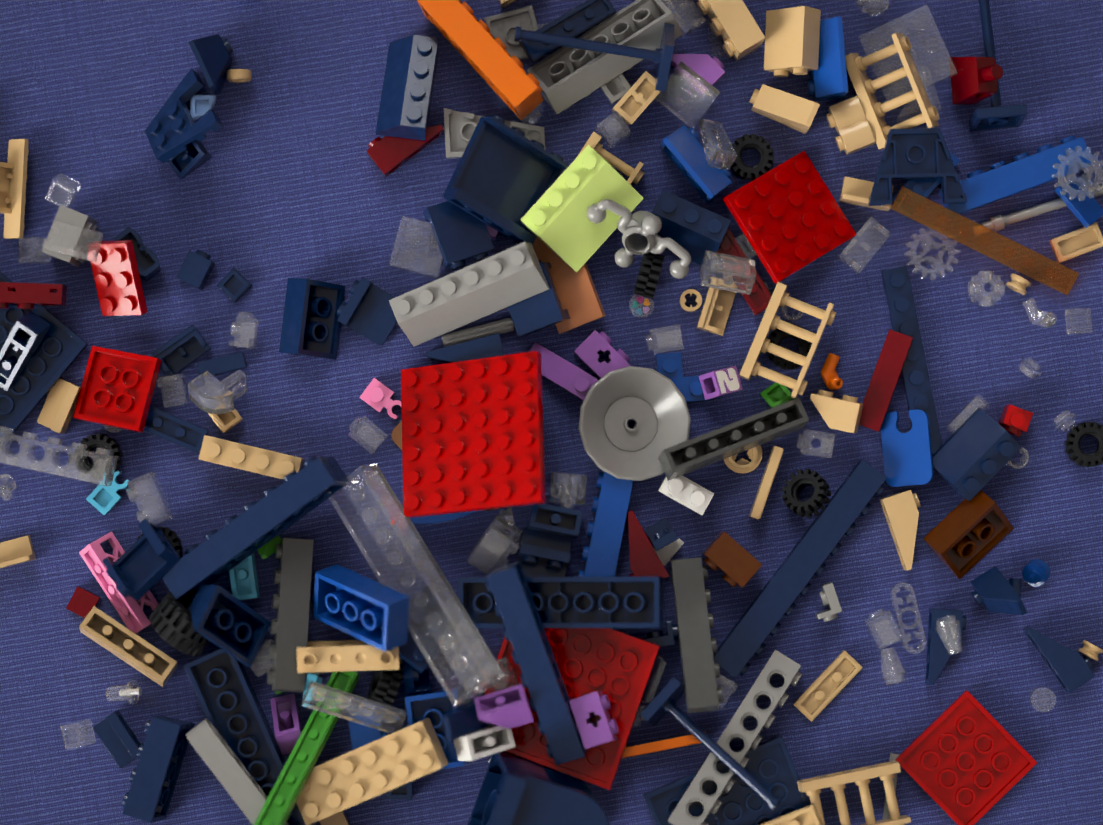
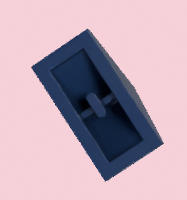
(190, 159)

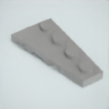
(461, 125)

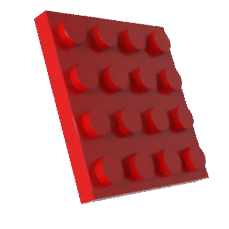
(789, 217)
(965, 760)

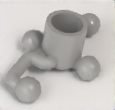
(634, 243)

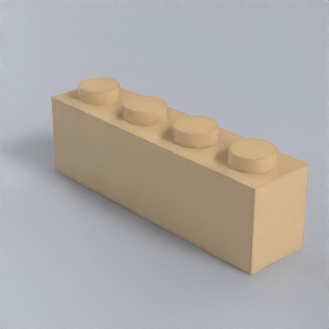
(249, 457)
(128, 646)

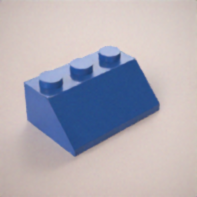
(831, 77)
(690, 159)

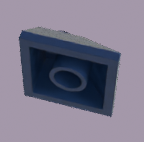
(214, 59)

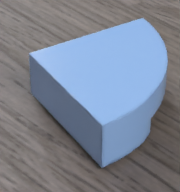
(201, 104)

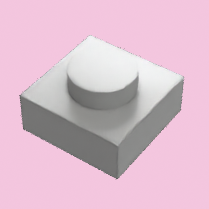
(616, 88)

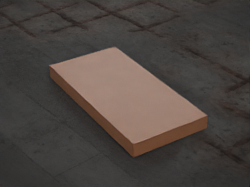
(573, 289)

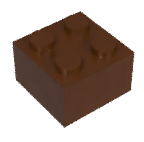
(731, 559)

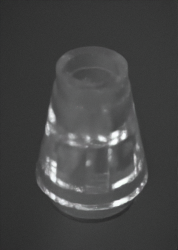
(950, 633)
(891, 667)

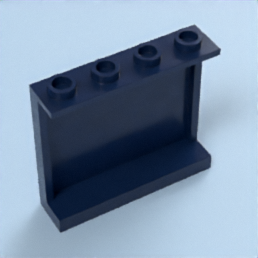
(502, 177)

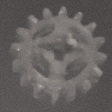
(1075, 164)
(937, 263)

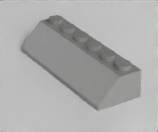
(576, 72)
(469, 294)

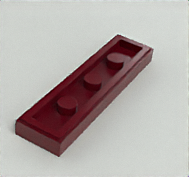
(760, 295)
(885, 379)

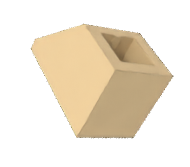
(838, 413)

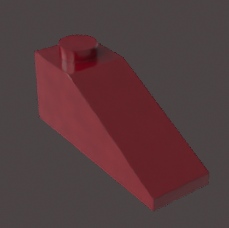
(393, 152)
(643, 557)

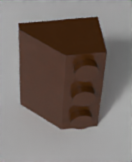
(968, 533)

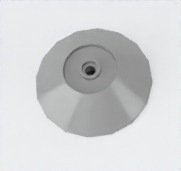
(658, 416)

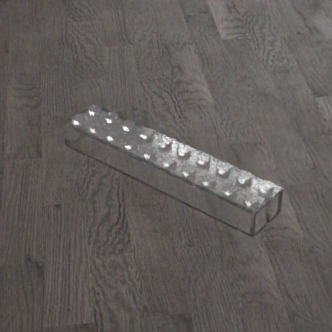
(406, 565)

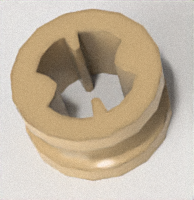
(1018, 284)
(698, 300)
(1090, 650)

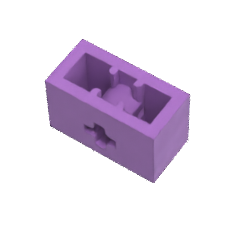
(589, 354)
(583, 711)

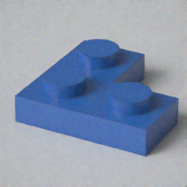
(671, 367)

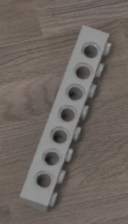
(776, 665)

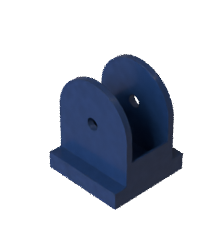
(532, 794)

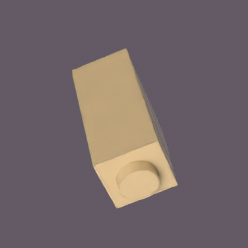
(784, 108)

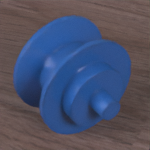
(1036, 573)

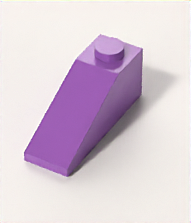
(564, 373)

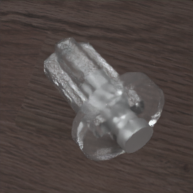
(129, 692)

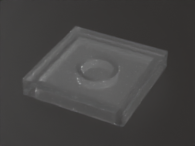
(687, 95)

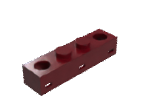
(32, 294)

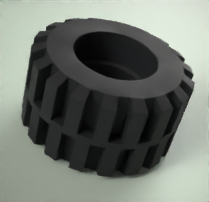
(175, 625)

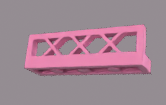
(127, 607)

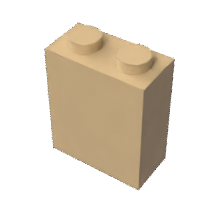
(792, 41)

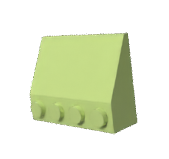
(561, 212)

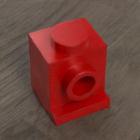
(1015, 420)

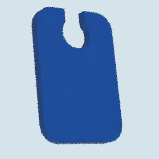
(909, 454)

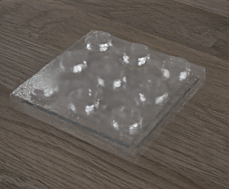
(927, 51)

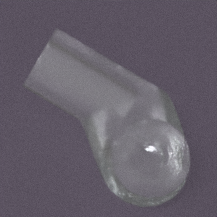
(1038, 316)

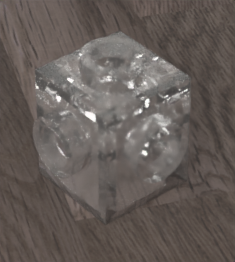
(978, 294)
(568, 489)

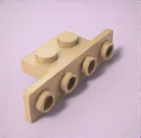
(13, 188)

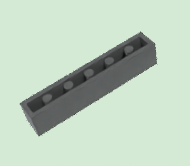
(733, 439)
(292, 613)
(695, 636)

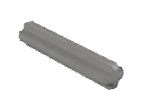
(500, 326)

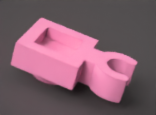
(379, 396)

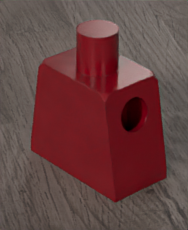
(975, 79)

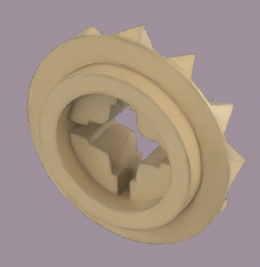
(742, 465)

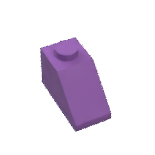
(708, 68)
(505, 707)
(286, 721)

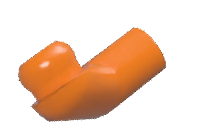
(829, 373)

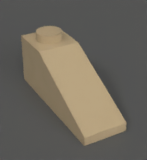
(902, 520)

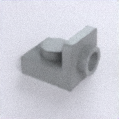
(829, 597)

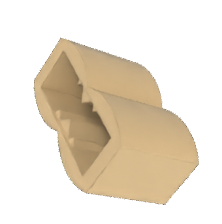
(850, 125)

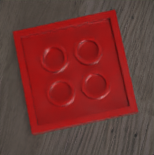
(117, 388)

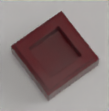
(82, 601)

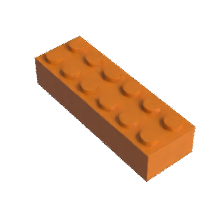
(485, 54)

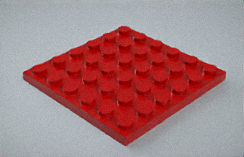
(472, 435)
(591, 663)

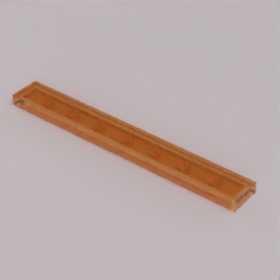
(984, 240)

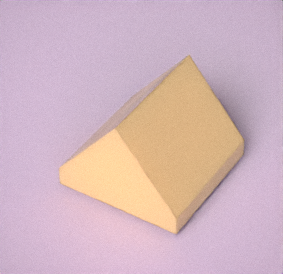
(227, 420)

